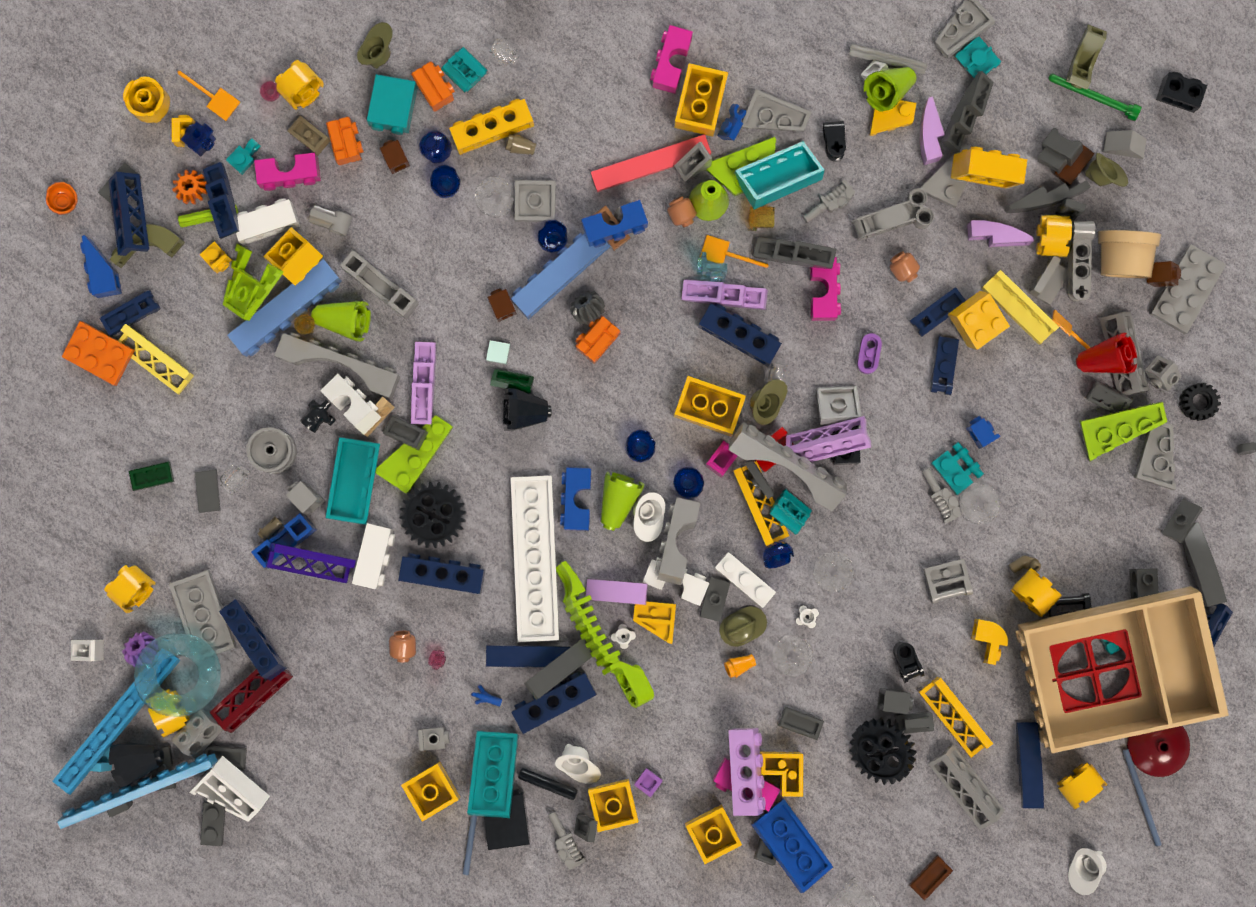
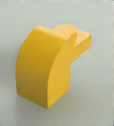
(993, 635)

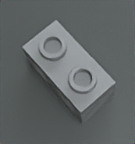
(304, 497)
(197, 734)

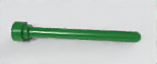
(1130, 110)

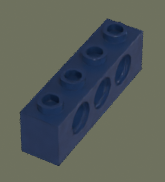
(745, 345)
(409, 574)
(253, 639)
(528, 722)

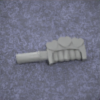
(832, 201)
(943, 498)
(565, 845)

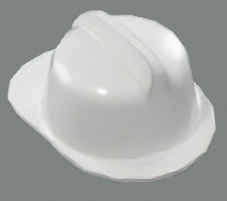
(648, 516)
(577, 765)
(1086, 871)

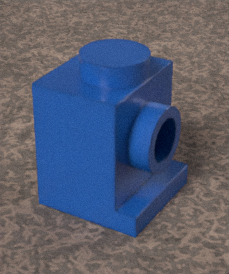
(981, 432)

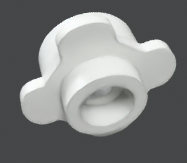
(801, 620)
(622, 629)

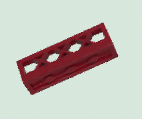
(251, 703)

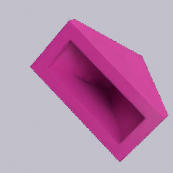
(721, 459)

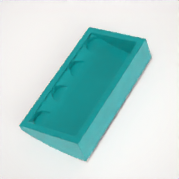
(779, 174)
(352, 481)

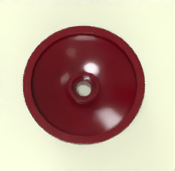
(1151, 759)

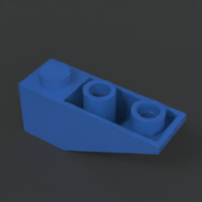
(102, 276)

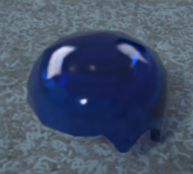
(435, 147)
(444, 181)
(553, 236)
(640, 446)
(688, 482)
(777, 554)

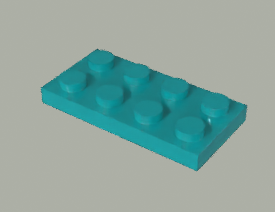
(493, 774)

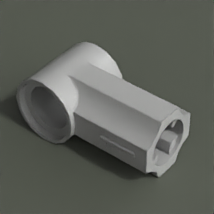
(336, 221)

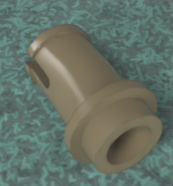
(270, 529)

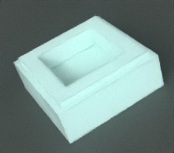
(498, 352)

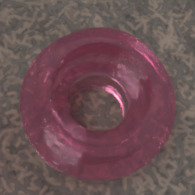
(264, 91)
(437, 659)

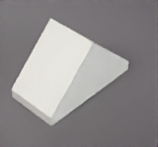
(87, 650)

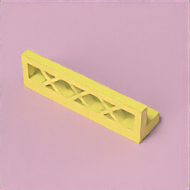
(1020, 307)
(159, 354)

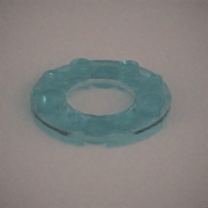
(173, 645)

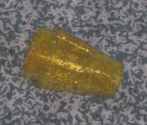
(300, 323)

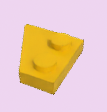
(899, 116)
(656, 618)

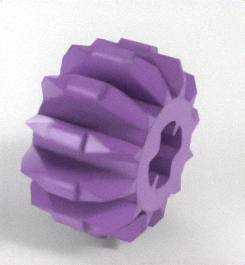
(136, 646)

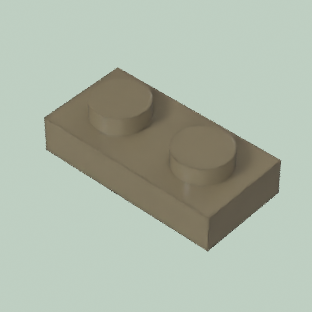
(309, 135)

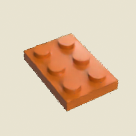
(98, 353)

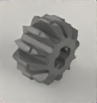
(587, 307)

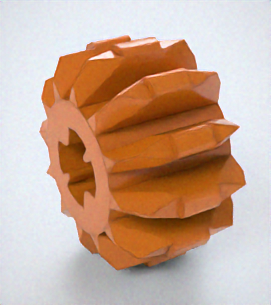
(188, 180)

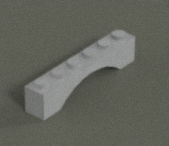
(297, 352)
(754, 445)

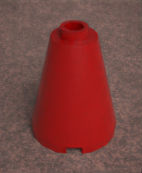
(1109, 356)

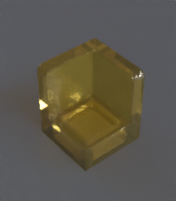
(761, 218)

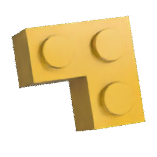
(789, 767)

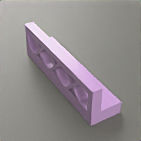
(831, 445)

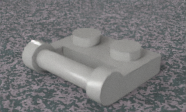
(946, 574)

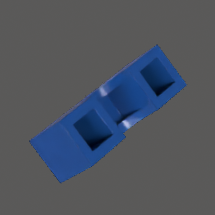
(599, 232)
(575, 481)
(292, 535)

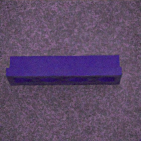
(315, 556)

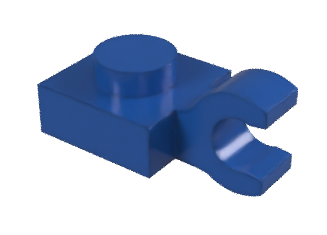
(731, 126)

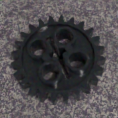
(425, 531)
(876, 733)

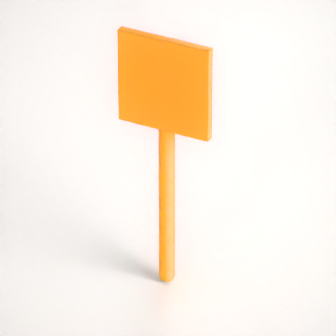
(221, 104)
(717, 249)
(1067, 327)

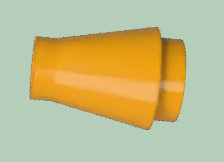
(739, 665)

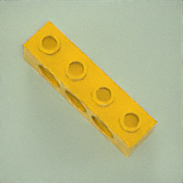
(484, 136)

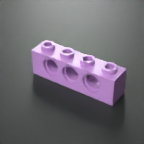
(738, 760)

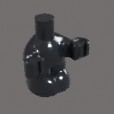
(317, 415)

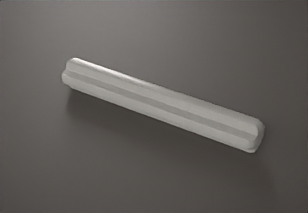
(887, 58)

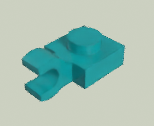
(242, 158)

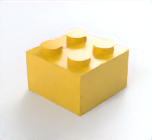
(293, 256)
(978, 320)
(431, 791)
(613, 805)
(713, 834)

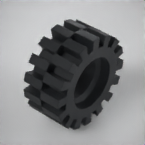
(1208, 393)

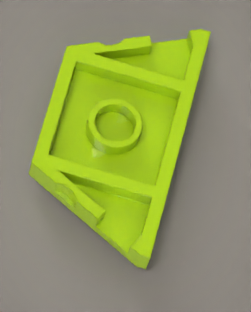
(724, 167)

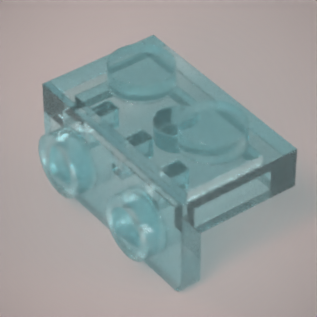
(714, 272)

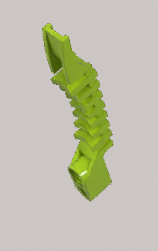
(631, 678)

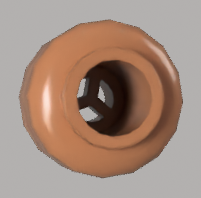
(681, 211)
(904, 267)
(402, 646)

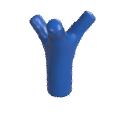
(484, 697)

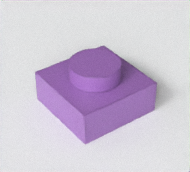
(648, 782)

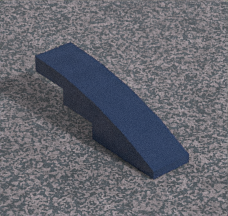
(221, 200)
(522, 655)
(1029, 765)

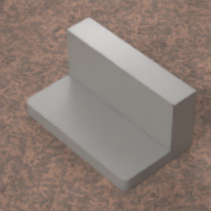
(1049, 281)

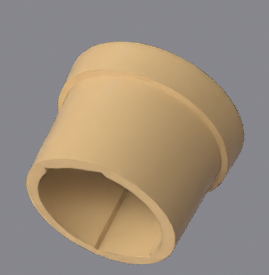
(1127, 253)

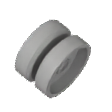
(260, 445)

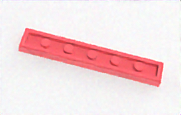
(644, 164)

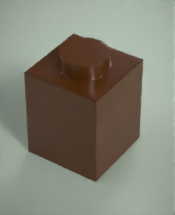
(394, 156)
(1165, 274)
(501, 304)

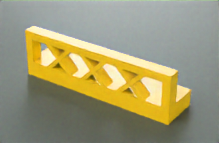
(755, 510)
(962, 713)

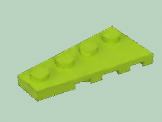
(1114, 429)
(407, 463)

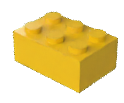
(701, 100)
(989, 168)
(709, 406)

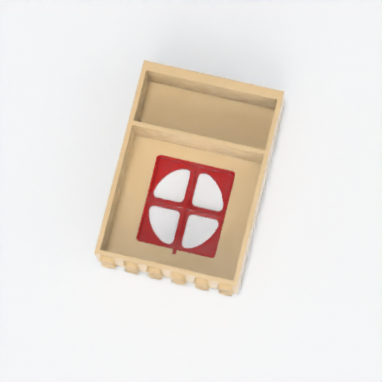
(1168, 662)

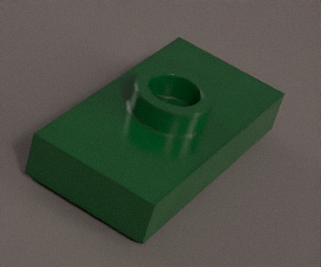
(512, 380)
(151, 476)

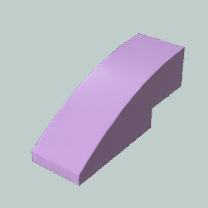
(930, 133)
(997, 234)
(617, 591)

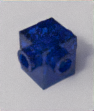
(199, 138)

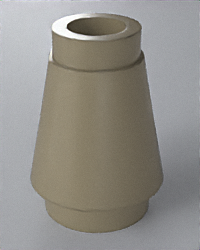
(520, 145)

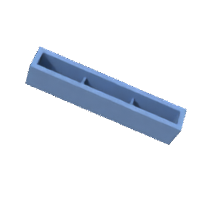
(556, 275)
(284, 308)

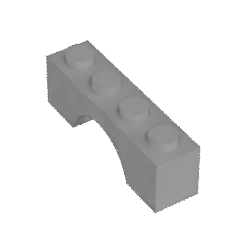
(379, 285)
(683, 518)

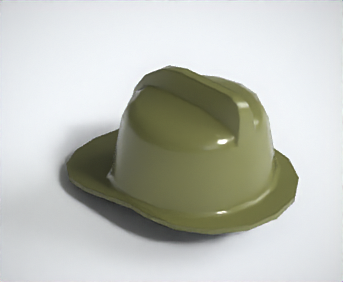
(375, 48)
(1105, 172)
(768, 401)
(743, 626)

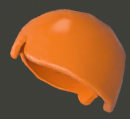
(61, 198)

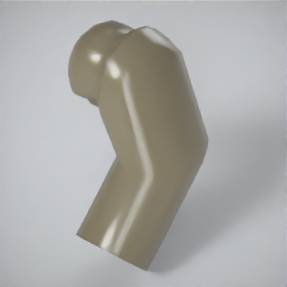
(1025, 562)

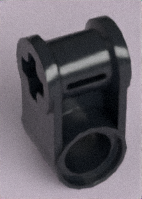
(834, 137)
(909, 665)

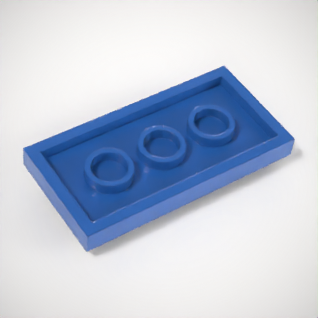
(792, 846)

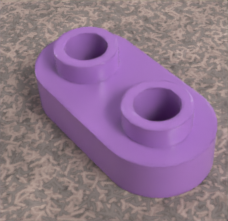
(869, 354)

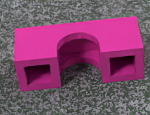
(675, 42)
(305, 171)
(826, 307)
(723, 782)

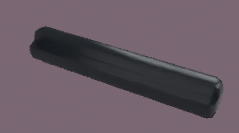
(547, 784)

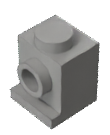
(424, 738)

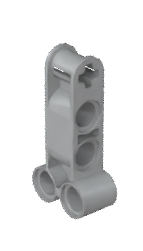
(894, 217)
(1081, 236)

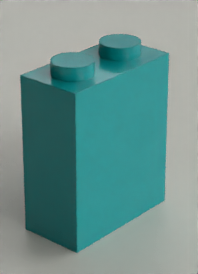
(392, 104)

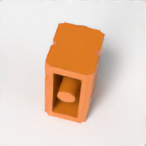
(433, 86)
(344, 140)
(597, 339)

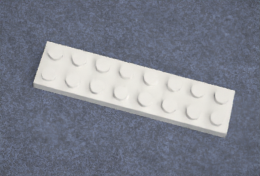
(534, 558)

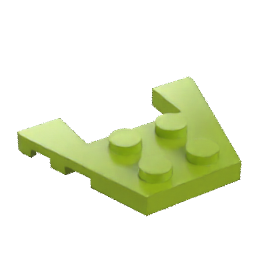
(244, 292)

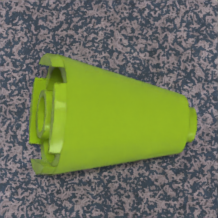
(888, 87)
(709, 200)
(344, 318)
(618, 499)

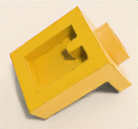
(179, 129)
(216, 258)

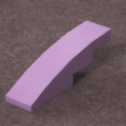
(724, 294)
(423, 383)

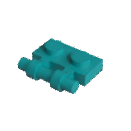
(952, 472)

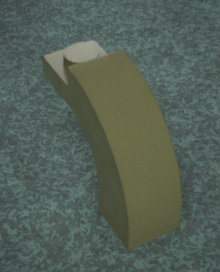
(1085, 57)
(157, 237)

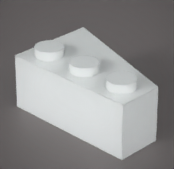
(231, 789)

